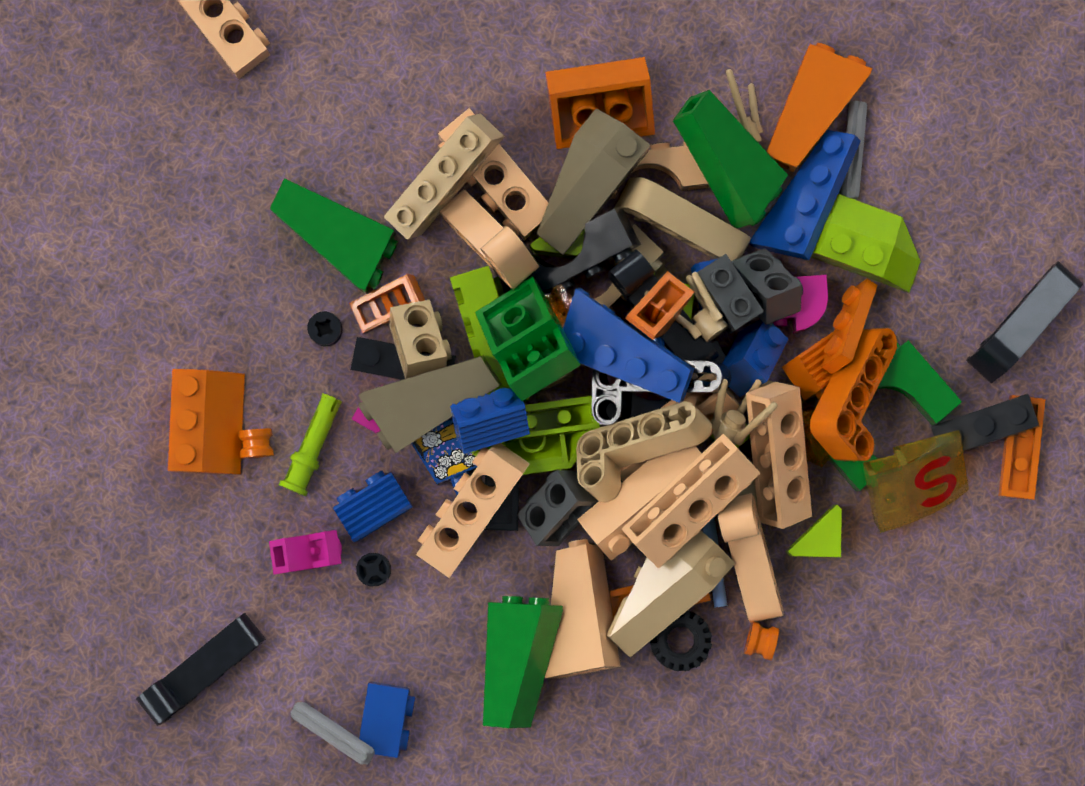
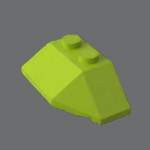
(868, 243)
(553, 434)

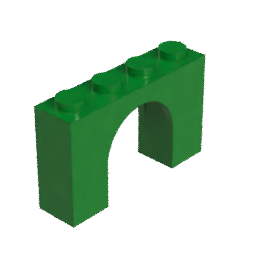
(921, 385)

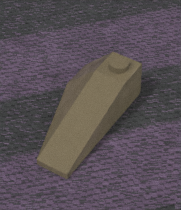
(593, 170)

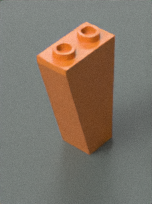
(815, 100)

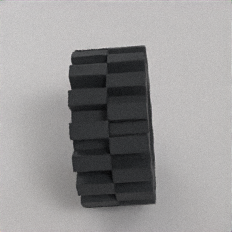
(695, 655)

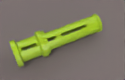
(305, 460)

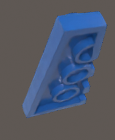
(805, 204)
(622, 350)

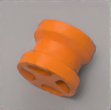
(256, 443)
(761, 640)

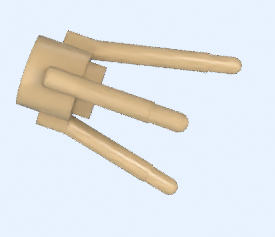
(752, 126)
(709, 320)
(733, 422)

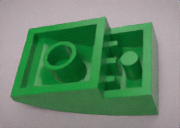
(527, 339)

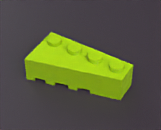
(472, 293)

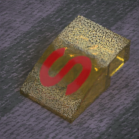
(916, 480)

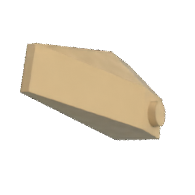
(667, 592)

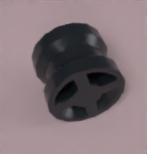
(329, 333)
(366, 571)

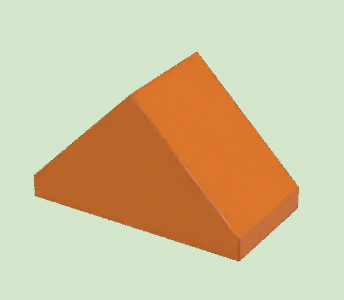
(660, 306)

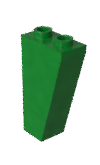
(730, 159)
(340, 235)
(517, 658)

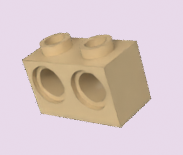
(413, 340)

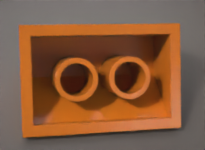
(614, 88)
(206, 421)

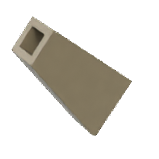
(422, 402)

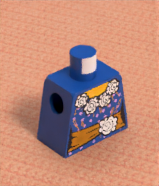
(443, 454)

